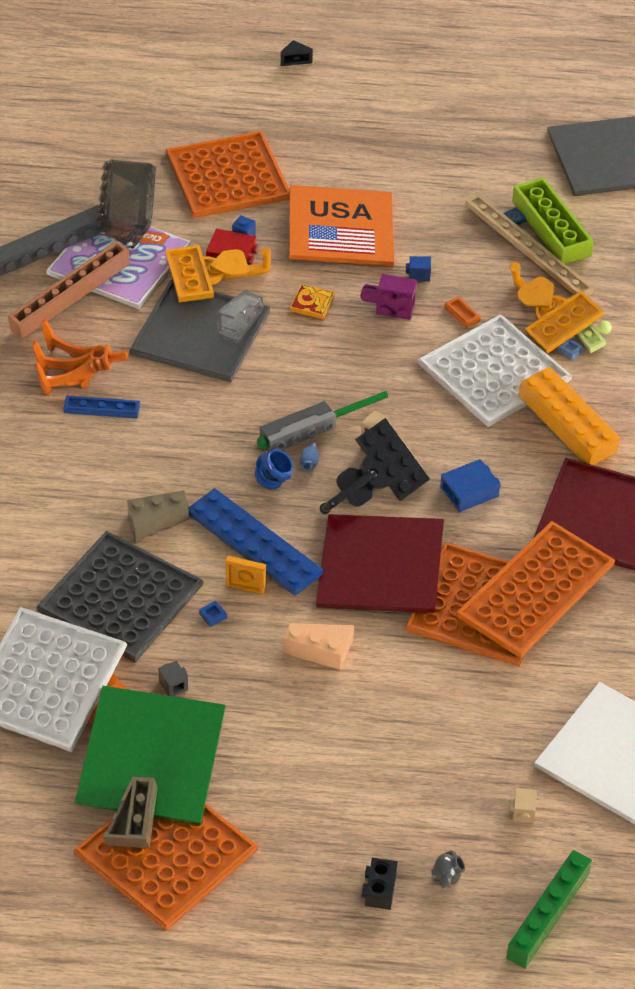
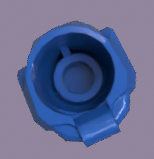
(273, 468)

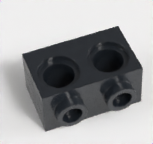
(380, 883)

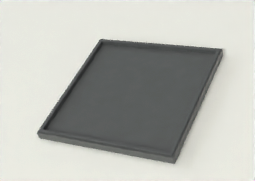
(596, 154)
(189, 337)

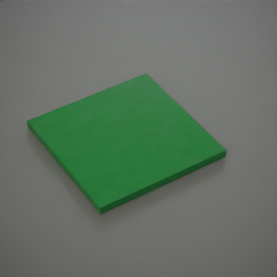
(155, 739)

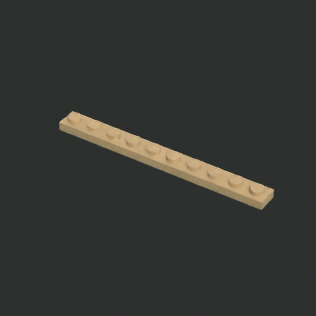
(528, 245)

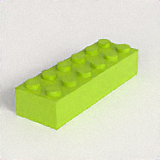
(552, 220)

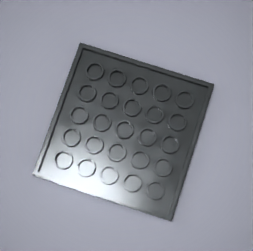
(121, 593)

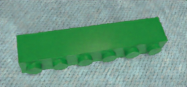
(548, 909)

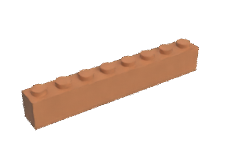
(69, 289)

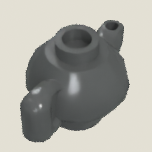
(448, 868)

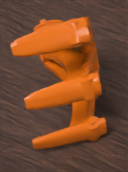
(80, 369)

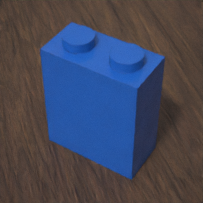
(470, 485)

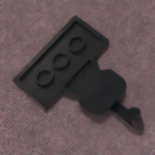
(388, 463)

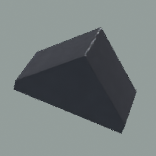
(296, 54)

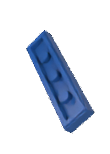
(101, 406)

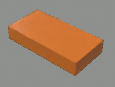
(462, 312)

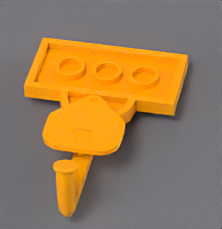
(196, 274)
(556, 317)

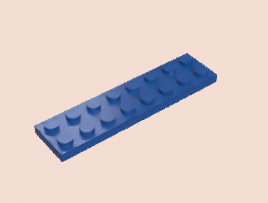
(255, 541)

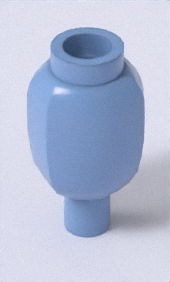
(309, 457)

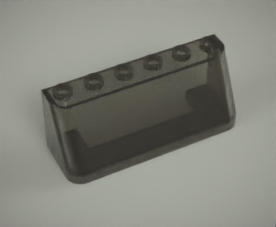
(126, 200)

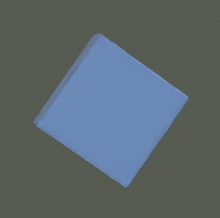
(570, 349)

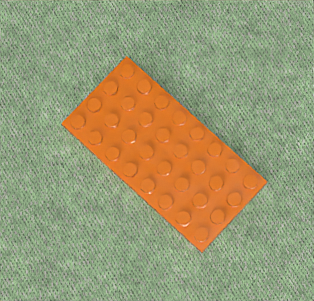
(535, 589)

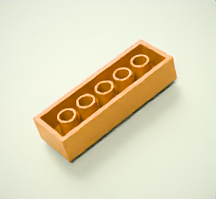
(569, 416)

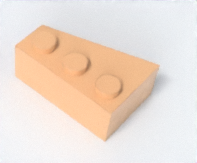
(319, 643)

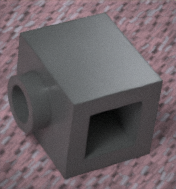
(173, 678)

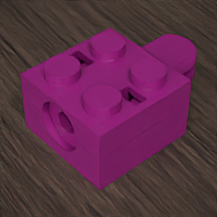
(393, 296)

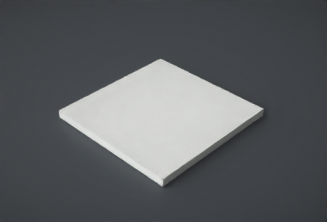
(597, 751)

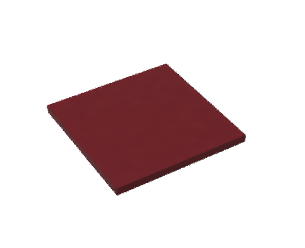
(596, 508)
(380, 563)

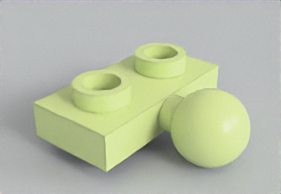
(592, 337)

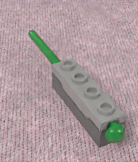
(307, 423)

